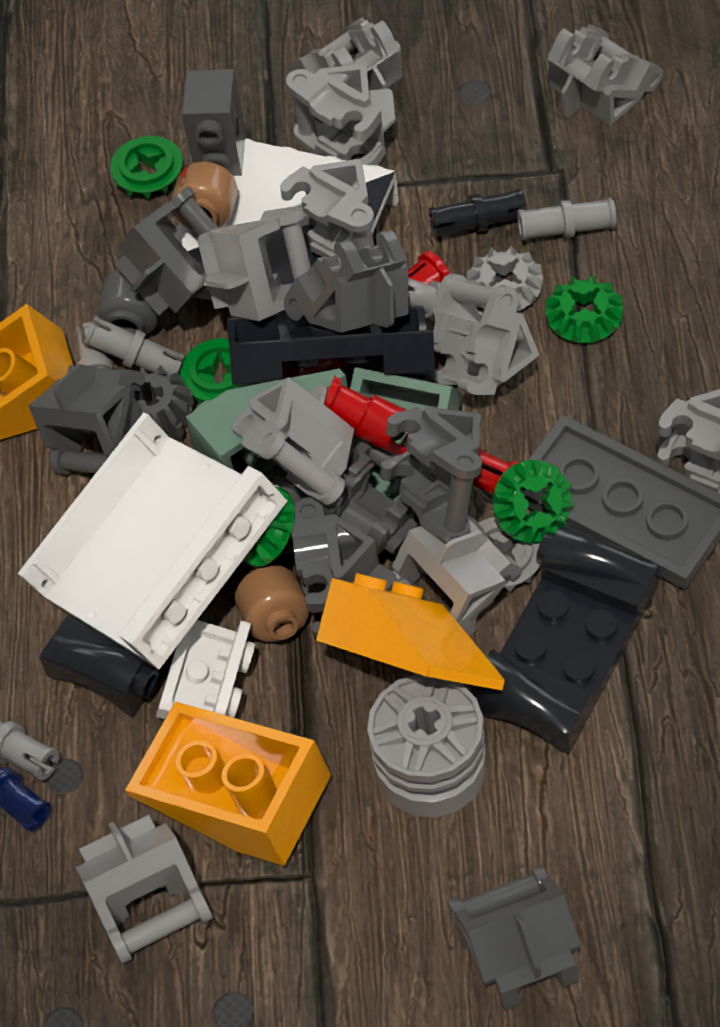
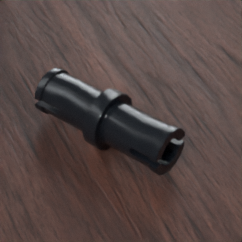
(476, 213)

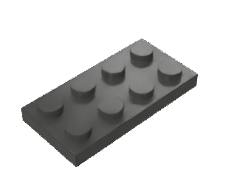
(632, 500)

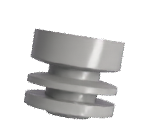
(431, 771)

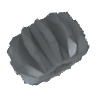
(164, 400)

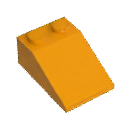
(30, 361)
(402, 631)
(232, 780)

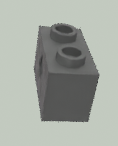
(214, 118)

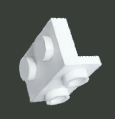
(207, 668)

